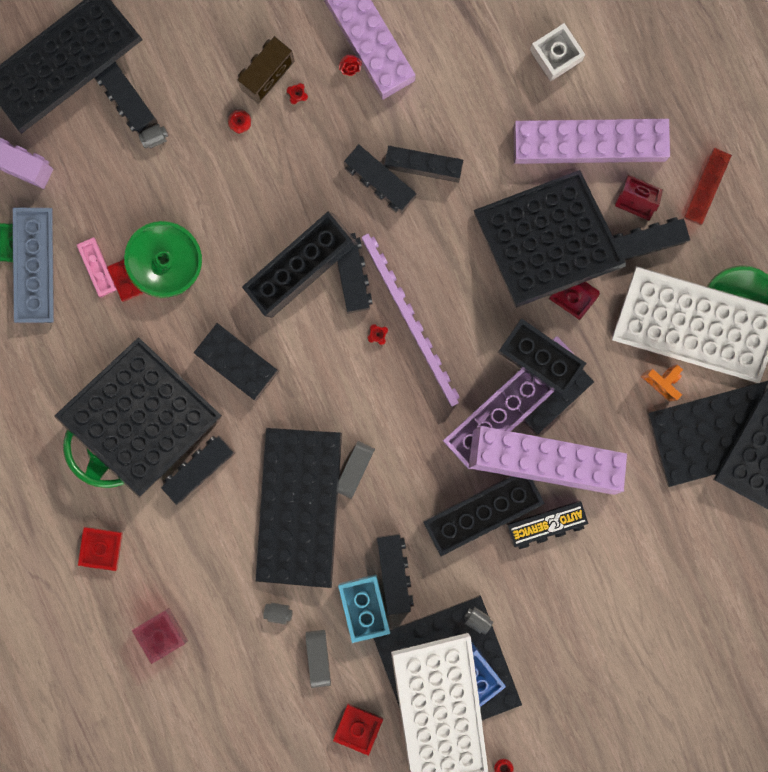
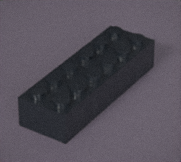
(299, 264)
(482, 513)

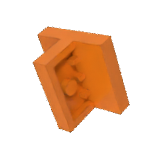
(663, 383)

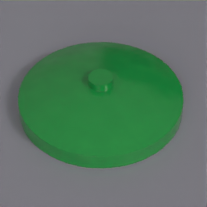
(162, 259)
(743, 282)

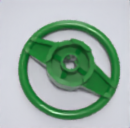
(95, 468)

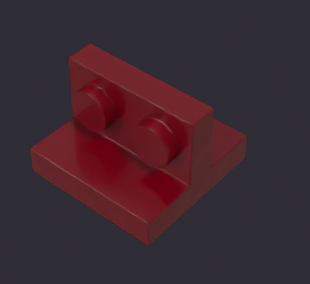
(639, 198)
(576, 299)

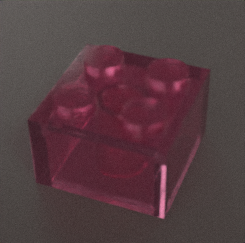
(160, 635)

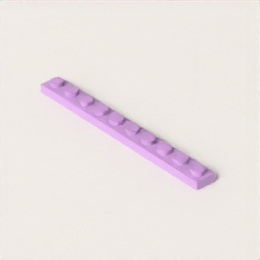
(407, 312)

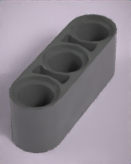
(355, 469)
(318, 658)

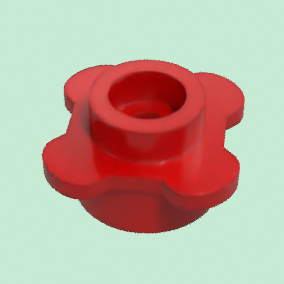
(292, 92)
(379, 339)

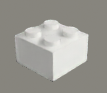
(557, 52)

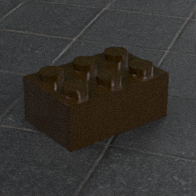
(265, 69)

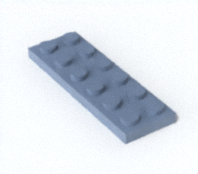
(33, 265)

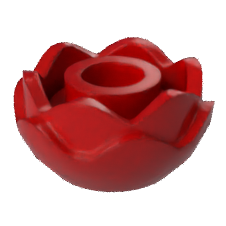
(350, 65)
(239, 127)

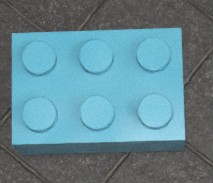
(364, 608)

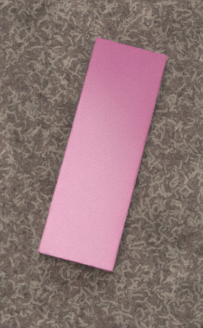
(96, 267)

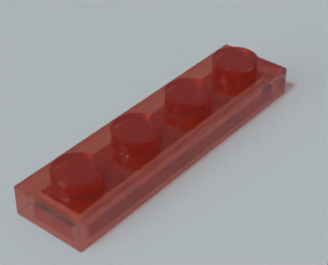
(707, 186)

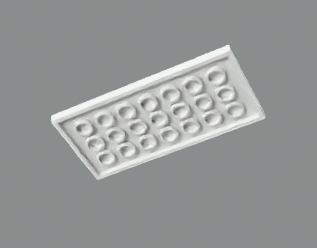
(694, 324)
(440, 706)

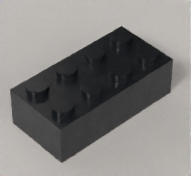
(542, 357)
(236, 362)

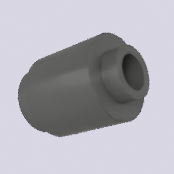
(153, 136)
(277, 613)
(477, 620)

